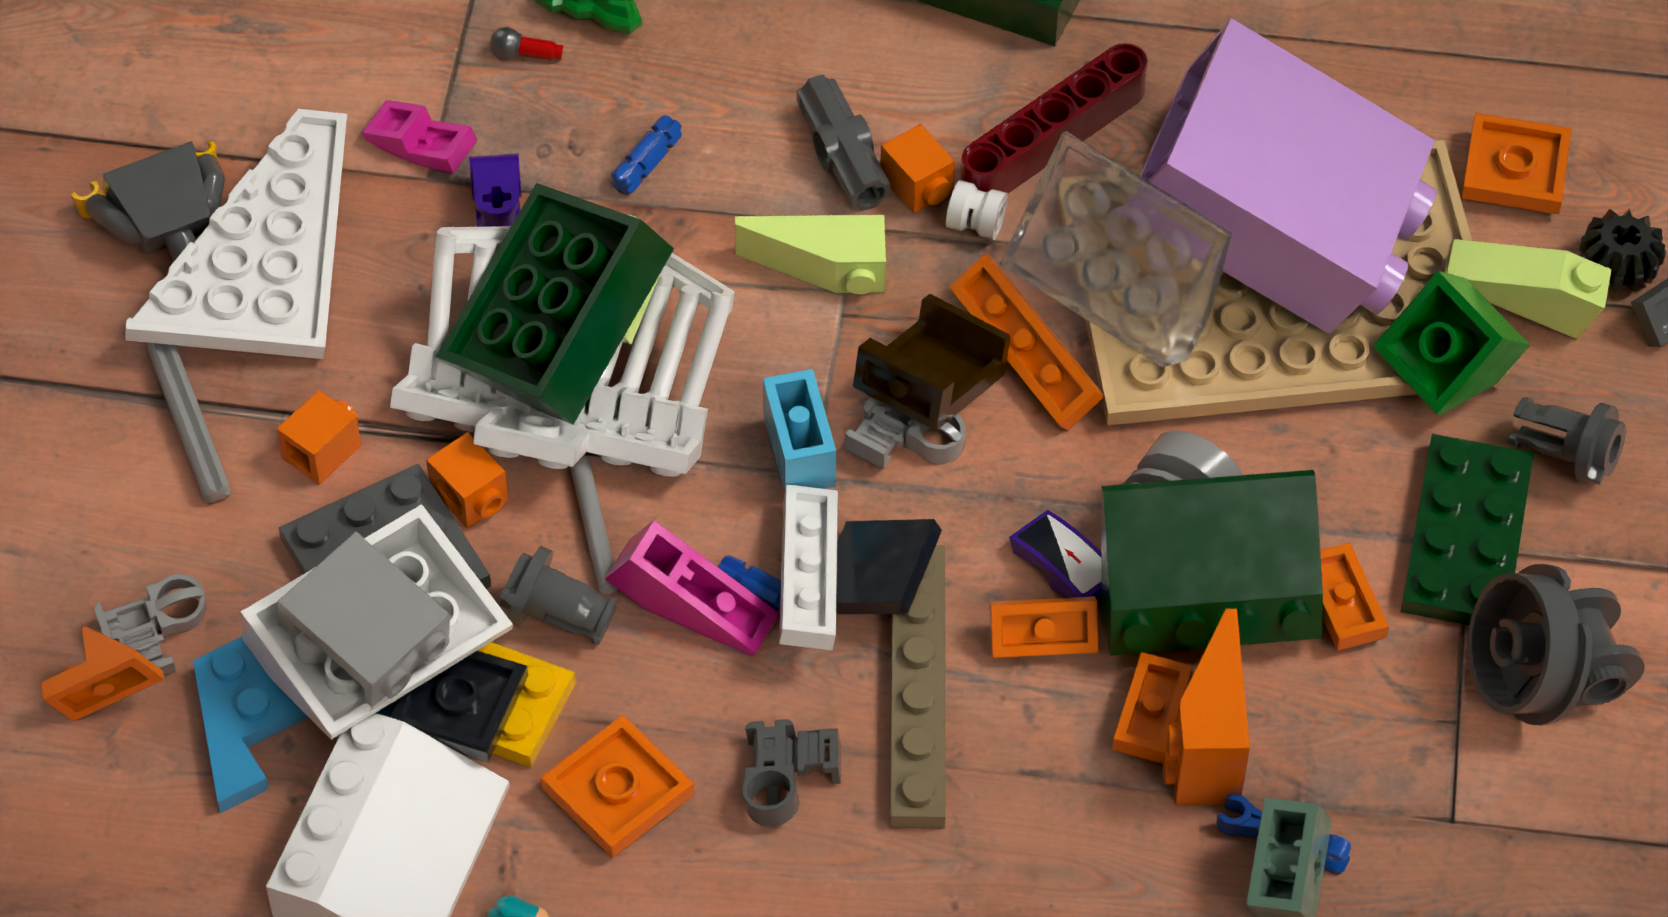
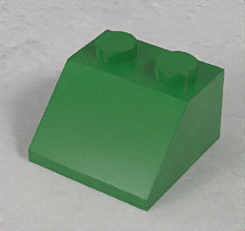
(1450, 343)

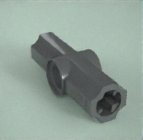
(843, 142)

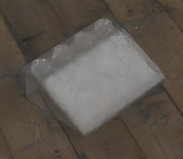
(1119, 252)

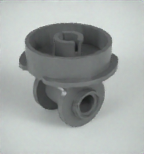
(1547, 647)

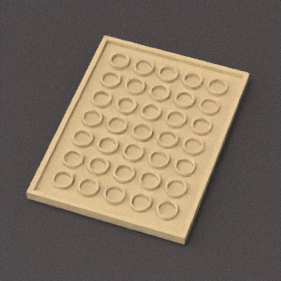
(1270, 358)

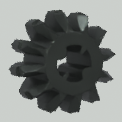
(1625, 247)

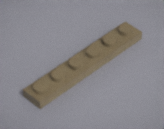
(919, 705)

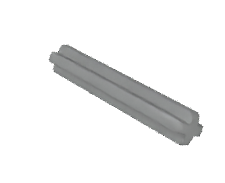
(189, 422)

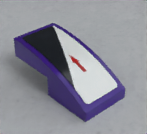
(1062, 553)

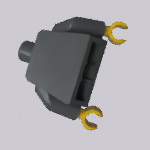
(158, 199)

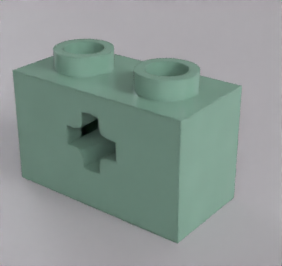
(1289, 859)

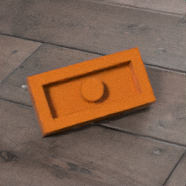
(1348, 600)
(1043, 627)
(1151, 706)

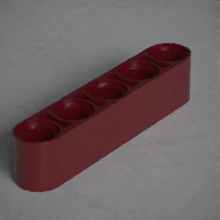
(1077, 105)

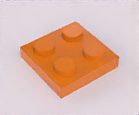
(1516, 163)
(617, 786)

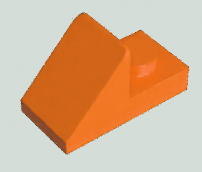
(104, 678)

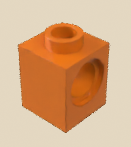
(468, 480)

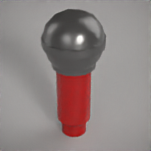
(508, 43)

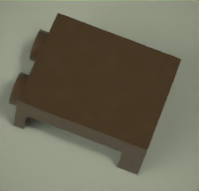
(933, 364)

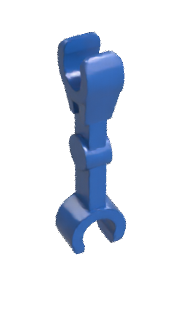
(1249, 823)

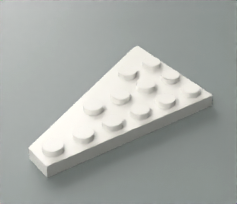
(265, 258)

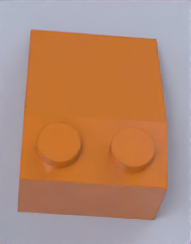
(1211, 733)

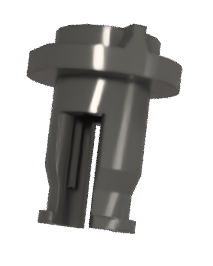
(1590, 442)
(555, 598)

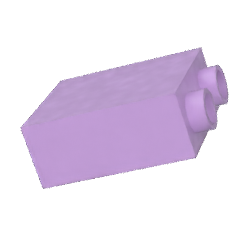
(1296, 173)

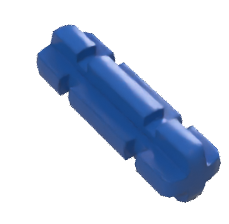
(646, 154)
(755, 580)

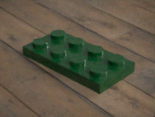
(1465, 526)

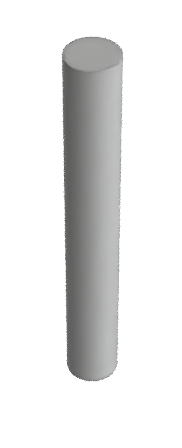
(593, 523)

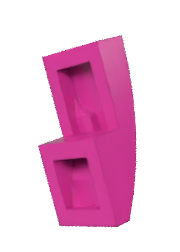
(413, 136)

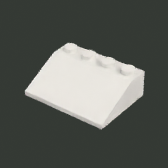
(319, 683)
(387, 828)

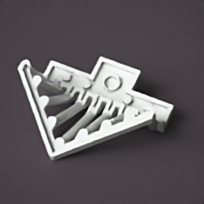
(615, 419)

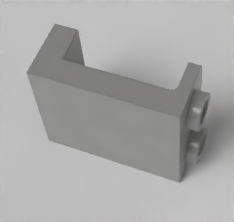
(367, 618)

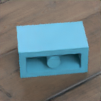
(799, 430)

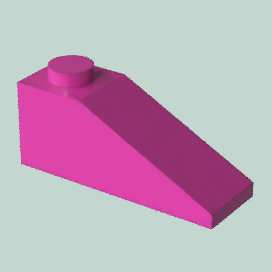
(690, 590)

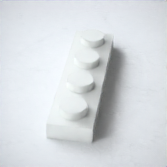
(809, 567)

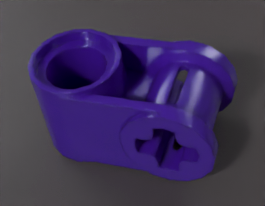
(496, 189)

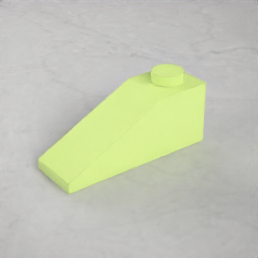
(823, 250)
(1534, 282)

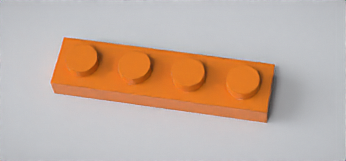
(1033, 346)

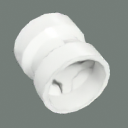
(976, 210)

